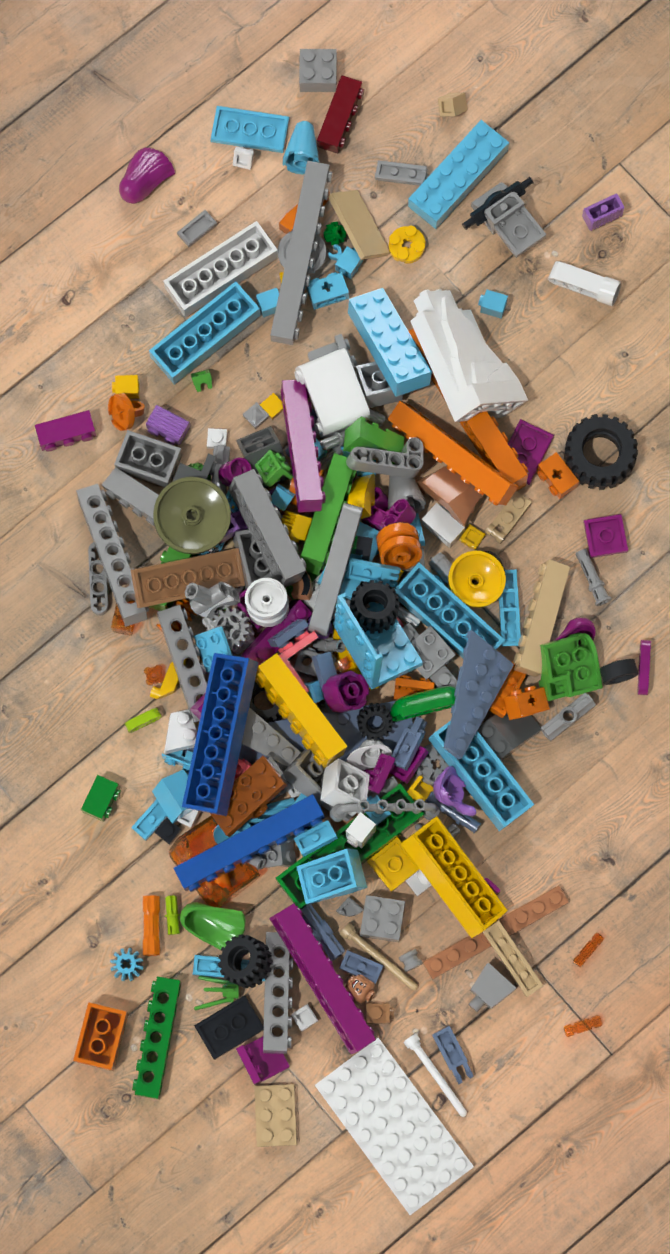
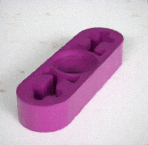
(644, 667)

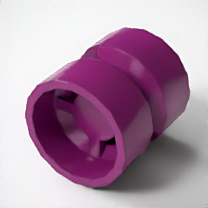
(232, 469)

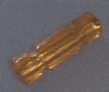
(588, 949)
(582, 1026)

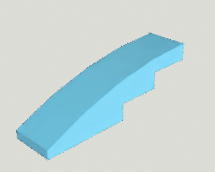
(509, 610)

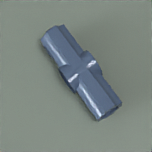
(322, 933)

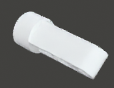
(585, 282)

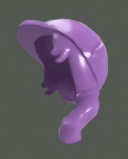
(450, 792)

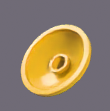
(485, 570)

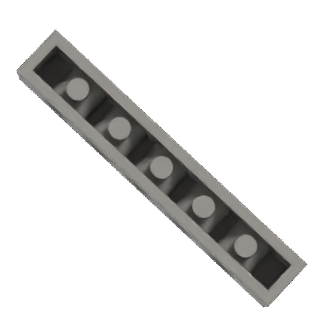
(184, 674)
(271, 1043)

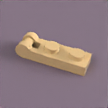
(508, 516)

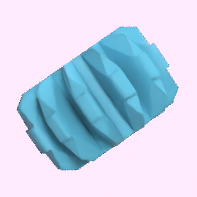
(126, 957)

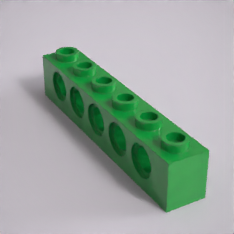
(158, 987)

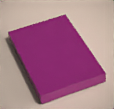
(530, 445)

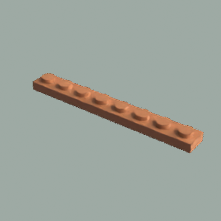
(512, 924)

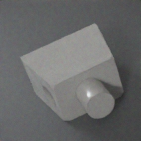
(490, 988)

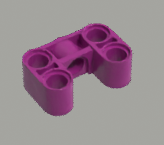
(399, 512)

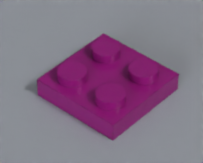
(605, 536)

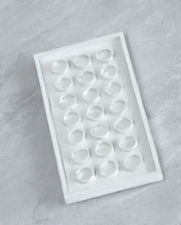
(394, 1126)

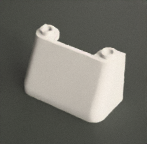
(333, 392)

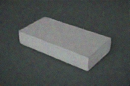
(197, 228)

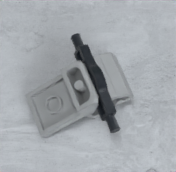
(505, 214)

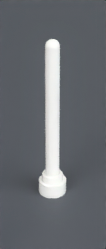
(414, 1044)

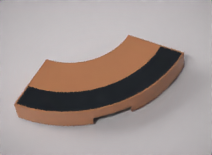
(303, 589)

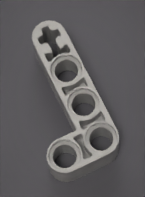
(361, 460)

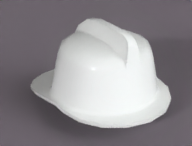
(368, 754)

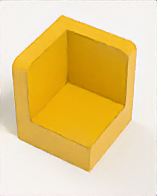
(420, 790)

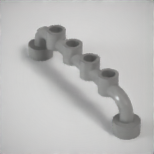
(430, 810)

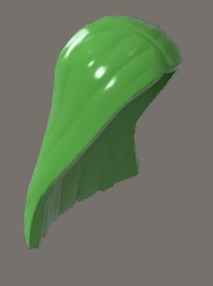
(212, 924)

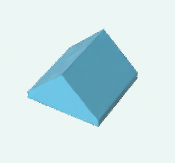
(170, 795)

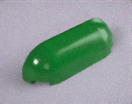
(423, 703)

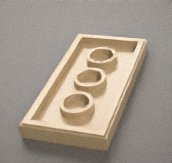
(359, 224)

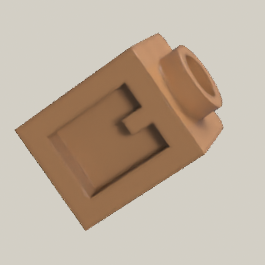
(379, 1013)

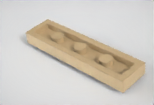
(512, 958)

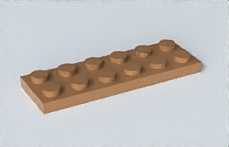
(169, 580)

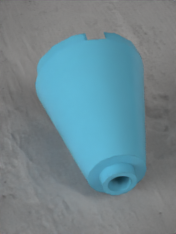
(301, 148)

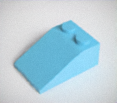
(332, 876)

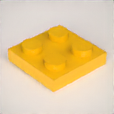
(393, 864)

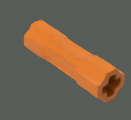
(151, 912)

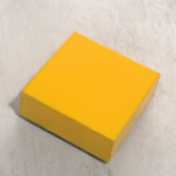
(272, 406)
(472, 537)

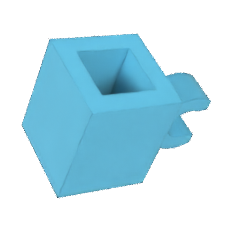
(347, 262)

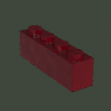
(339, 114)

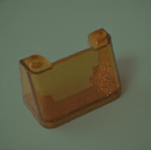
(199, 840)

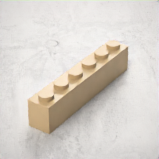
(542, 617)

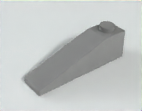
(307, 777)

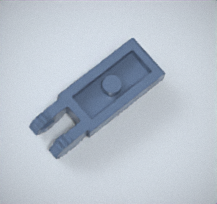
(452, 1052)

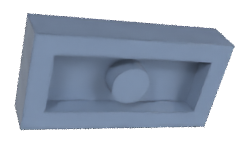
(293, 630)
(358, 965)

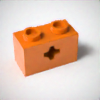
(555, 465)
(526, 703)

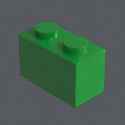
(100, 798)

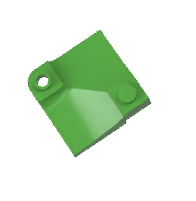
(570, 667)

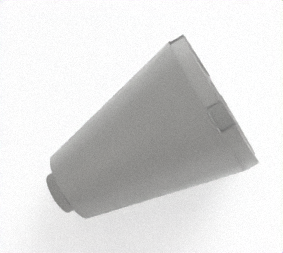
(405, 489)

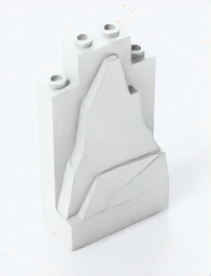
(461, 360)

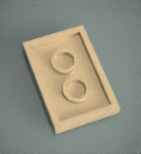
(275, 1115)

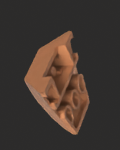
(451, 493)

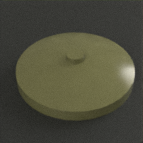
(191, 515)

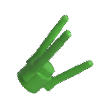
(228, 990)

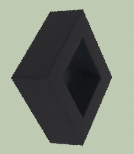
(168, 831)

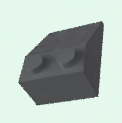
(508, 735)

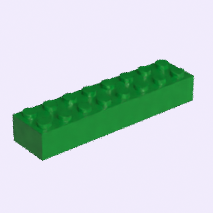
(385, 833)

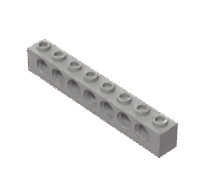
(87, 499)

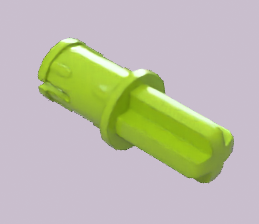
(172, 915)

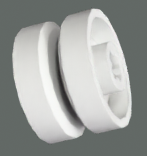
(267, 602)

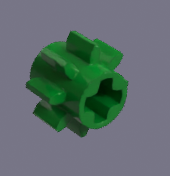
(334, 233)

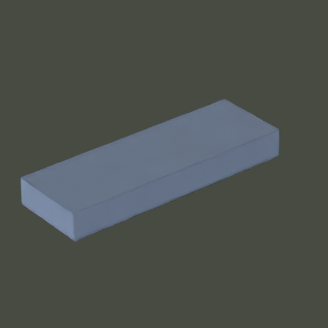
(324, 669)

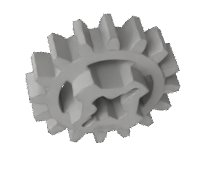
(232, 636)

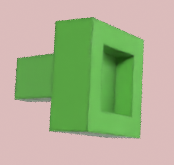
(201, 377)

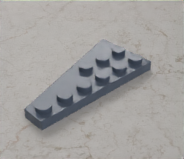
(475, 691)

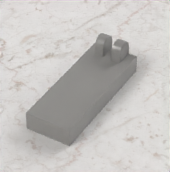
(400, 173)

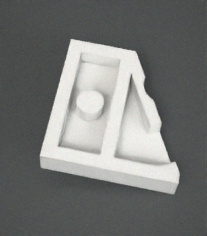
(181, 732)

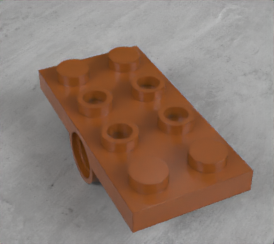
(250, 795)

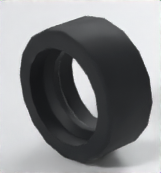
(619, 671)

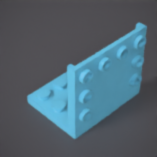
(377, 655)

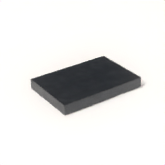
(229, 1027)

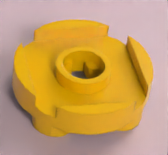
(408, 234)

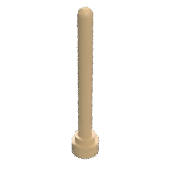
(350, 933)

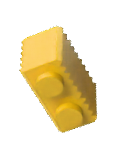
(297, 525)

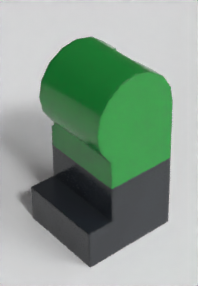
(362, 546)

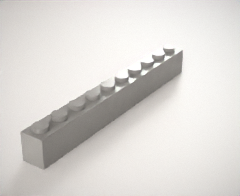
(300, 252)

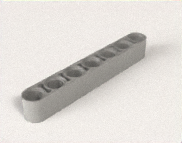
(335, 569)

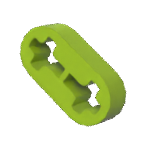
(143, 720)

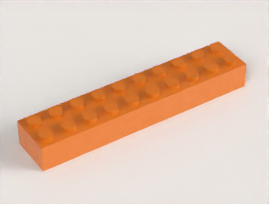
(488, 439)

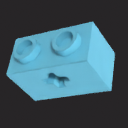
(320, 297)

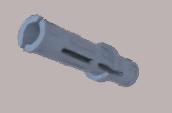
(450, 811)

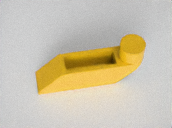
(169, 683)

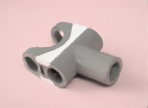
(207, 601)

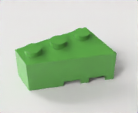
(370, 436)

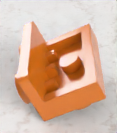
(406, 686)

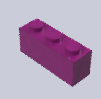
(65, 431)

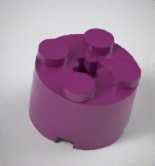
(345, 692)

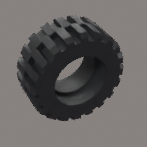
(604, 428)

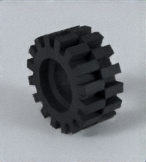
(374, 710)

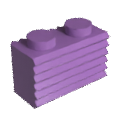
(603, 212)
(167, 425)

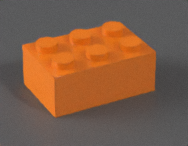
(100, 1036)

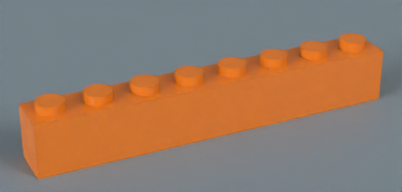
(453, 453)

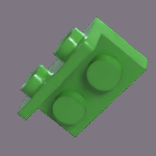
(272, 467)

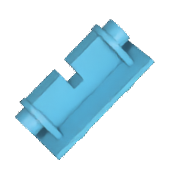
(177, 758)

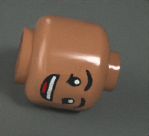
(361, 988)

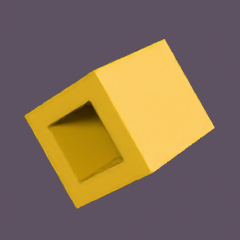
(127, 385)

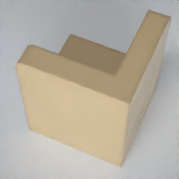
(452, 104)

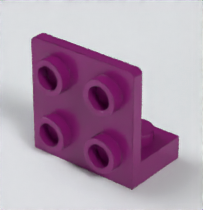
(259, 1064)

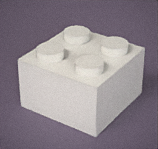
(344, 784)

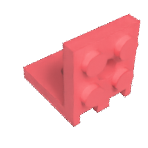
(292, 648)

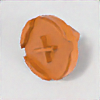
(124, 411)

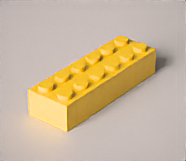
(300, 711)
(454, 877)

